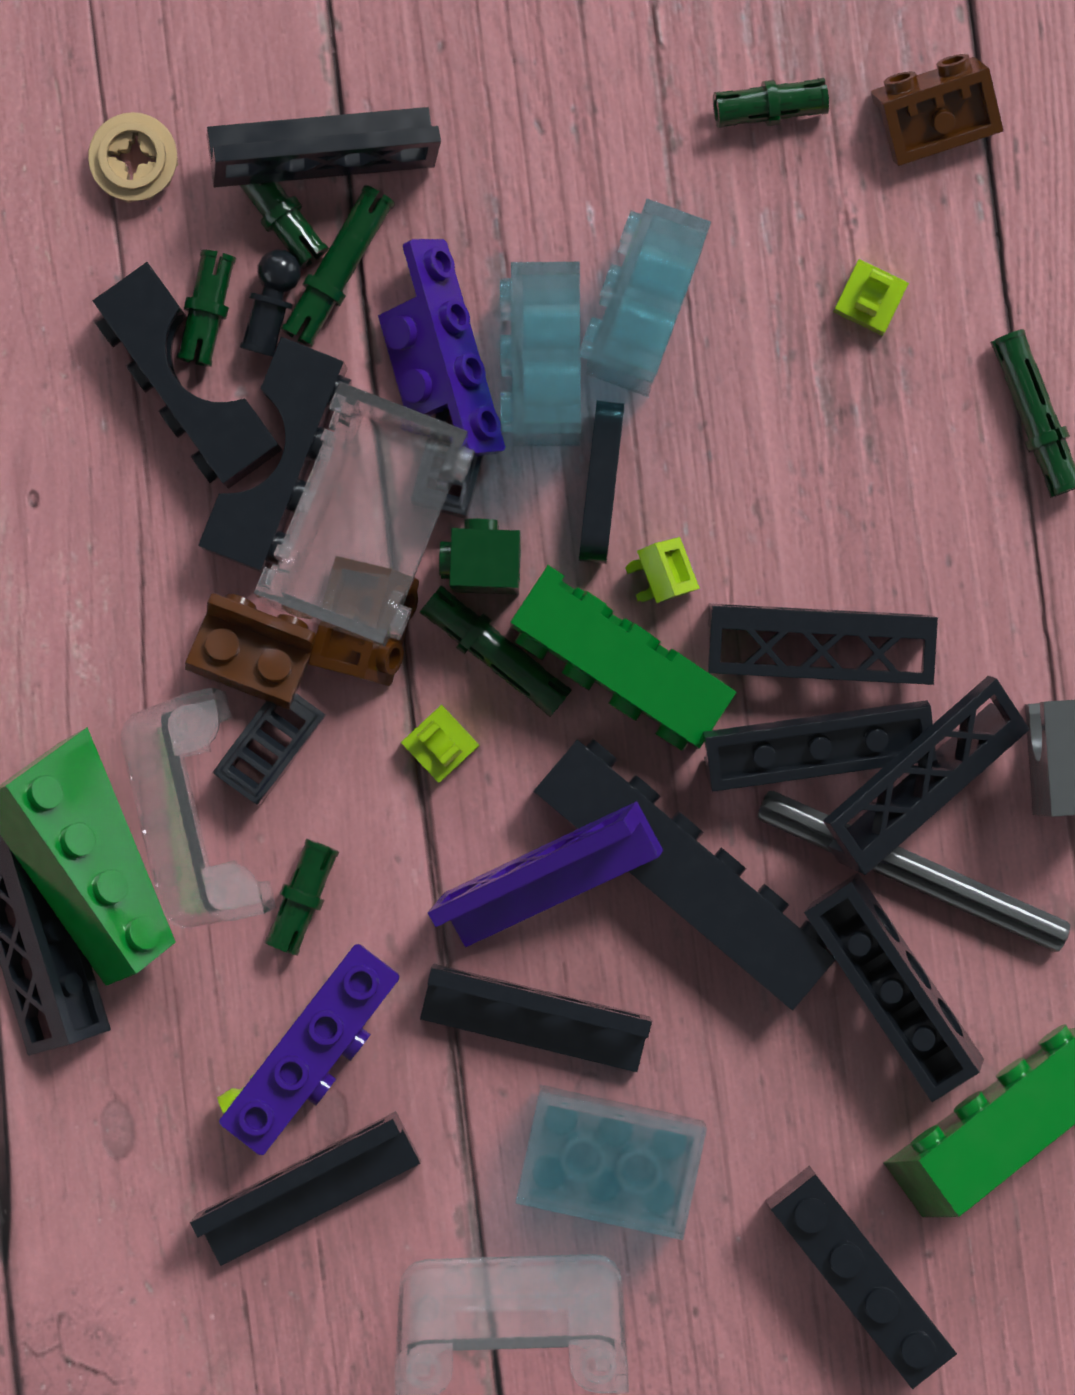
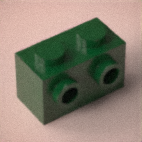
(482, 558)

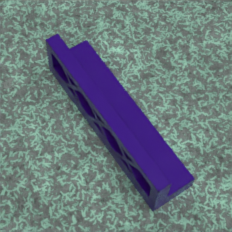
(548, 875)

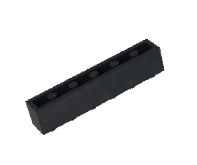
(693, 880)

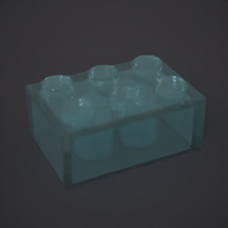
(644, 296)
(542, 353)
(611, 1162)

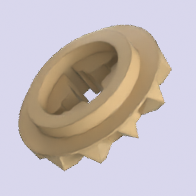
(117, 137)

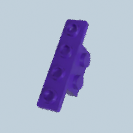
(436, 349)
(309, 1049)

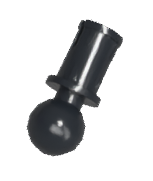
(278, 274)

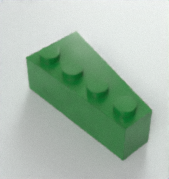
(621, 660)
(83, 858)
(991, 1131)

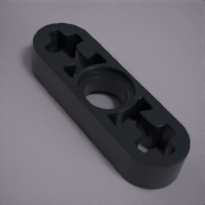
(601, 482)

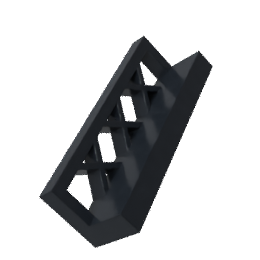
(322, 147)
(822, 622)
(812, 745)
(931, 783)
(61, 977)
(535, 1017)
(307, 1189)

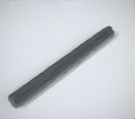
(926, 877)

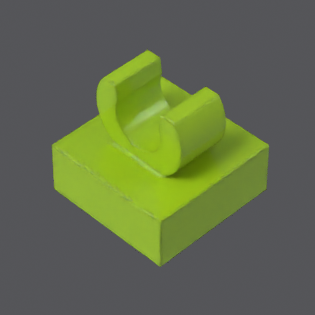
(870, 297)
(666, 571)
(440, 743)

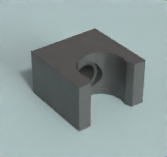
(1052, 757)

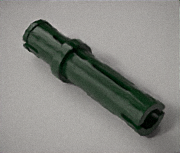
(337, 266)
(1033, 403)
(494, 650)

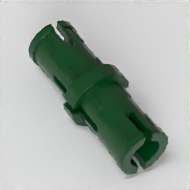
(770, 102)
(285, 219)
(206, 308)
(301, 897)

